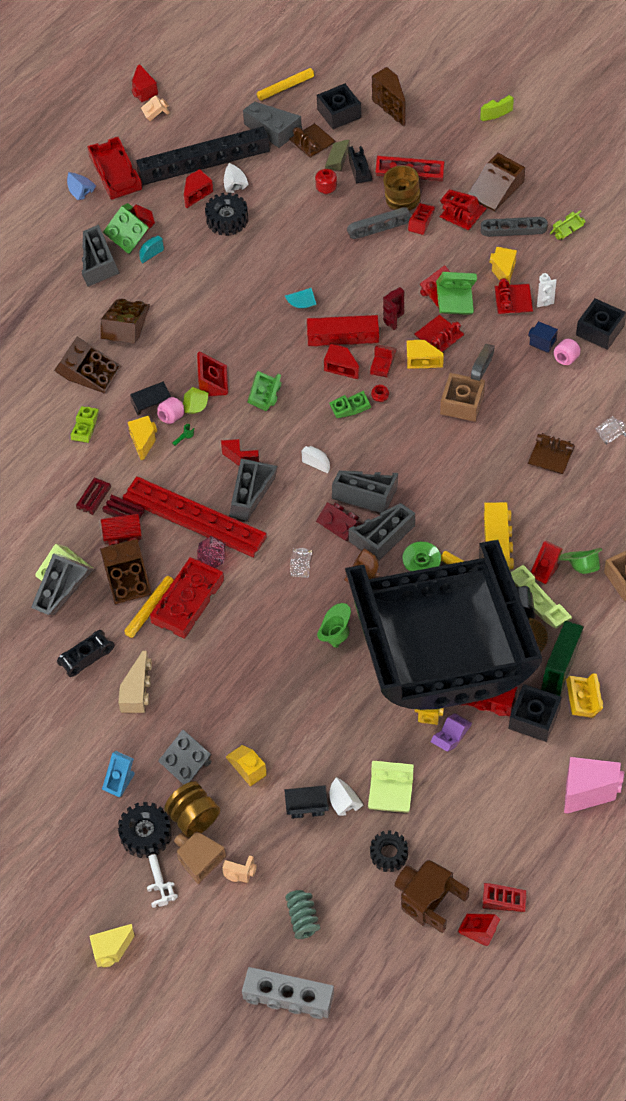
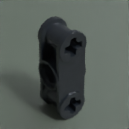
(95, 645)

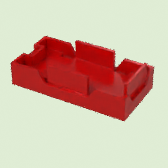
(114, 168)
(187, 596)

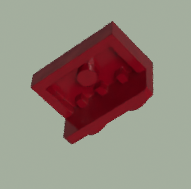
(393, 307)
(338, 521)

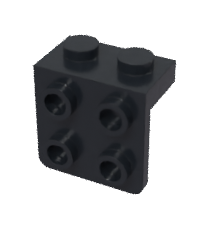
(306, 800)

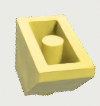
(111, 945)

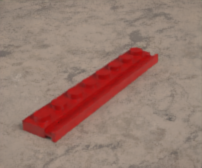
(195, 516)

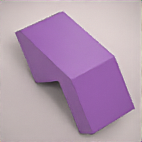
(451, 733)

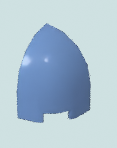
(79, 185)

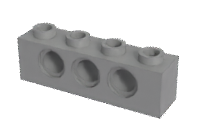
(301, 988)

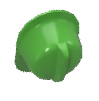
(583, 561)
(335, 625)

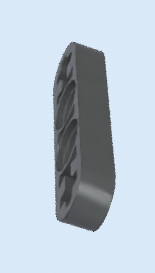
(513, 223)
(360, 228)
(482, 362)

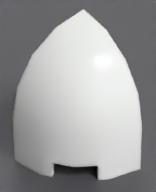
(234, 179)
(316, 458)
(343, 797)

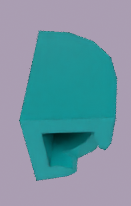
(151, 248)
(302, 298)

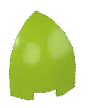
(195, 400)

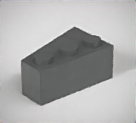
(277, 123)
(97, 257)
(250, 487)
(383, 531)
(59, 583)

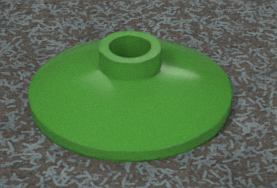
(421, 552)

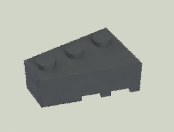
(365, 490)

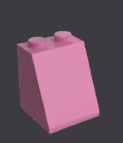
(591, 783)

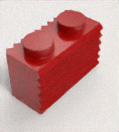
(121, 529)

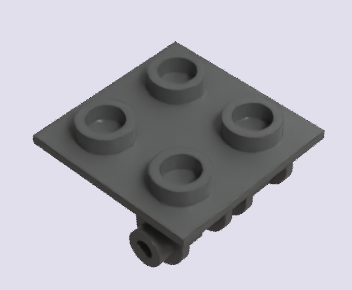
(185, 757)

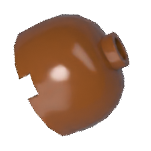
(370, 561)

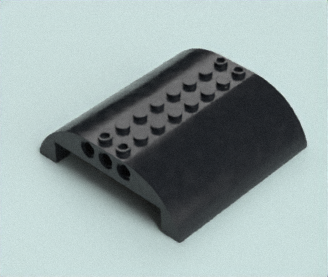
(446, 631)

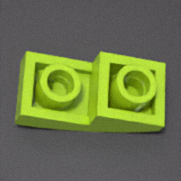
(495, 110)
(84, 424)

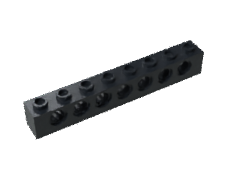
(203, 155)

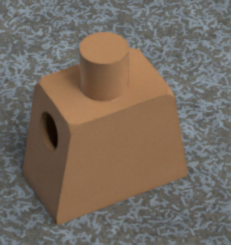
(199, 854)

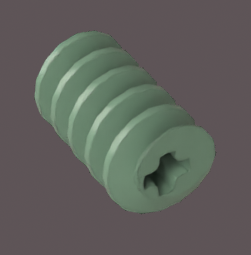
(302, 914)

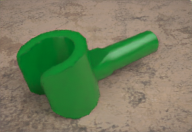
(187, 433)

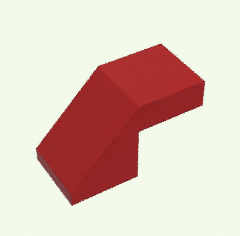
(232, 451)

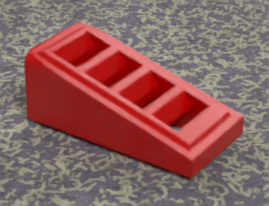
(465, 201)
(420, 220)
(503, 905)

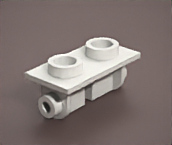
(546, 291)

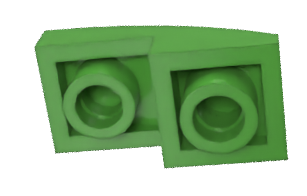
(349, 406)

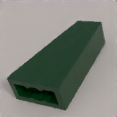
(562, 658)

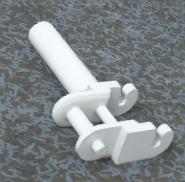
(159, 883)

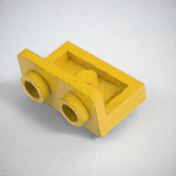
(584, 695)

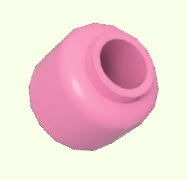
(566, 351)
(170, 410)

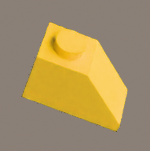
(503, 262)
(423, 355)
(143, 435)
(247, 764)

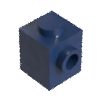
(543, 336)

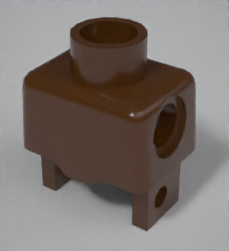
(425, 890)

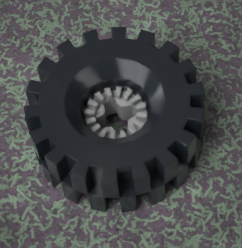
(220, 207)
(142, 817)

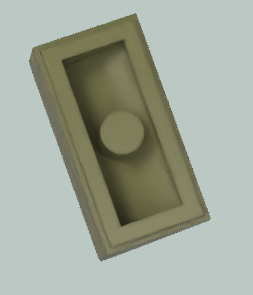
(338, 155)

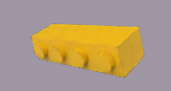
(496, 528)

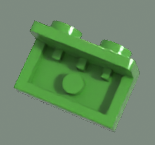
(264, 390)

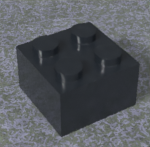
(339, 106)
(601, 323)
(535, 712)

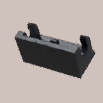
(359, 165)
(149, 397)

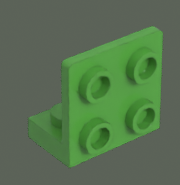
(125, 229)
(455, 292)

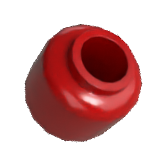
(326, 181)

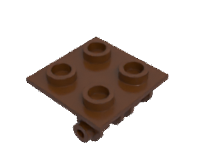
(311, 139)
(551, 453)

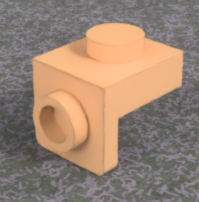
(155, 107)
(237, 872)

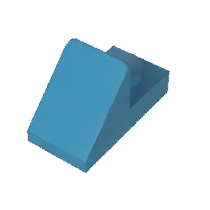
(118, 774)

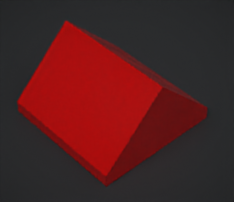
(212, 375)

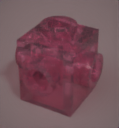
(211, 552)

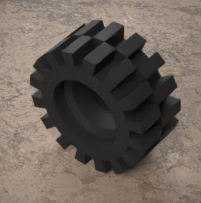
(389, 862)

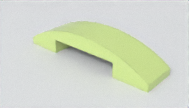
(544, 607)

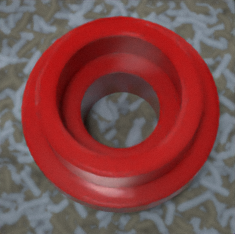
(380, 389)

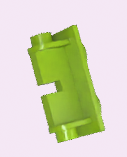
(562, 228)

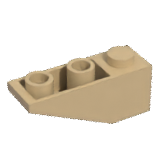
(134, 686)

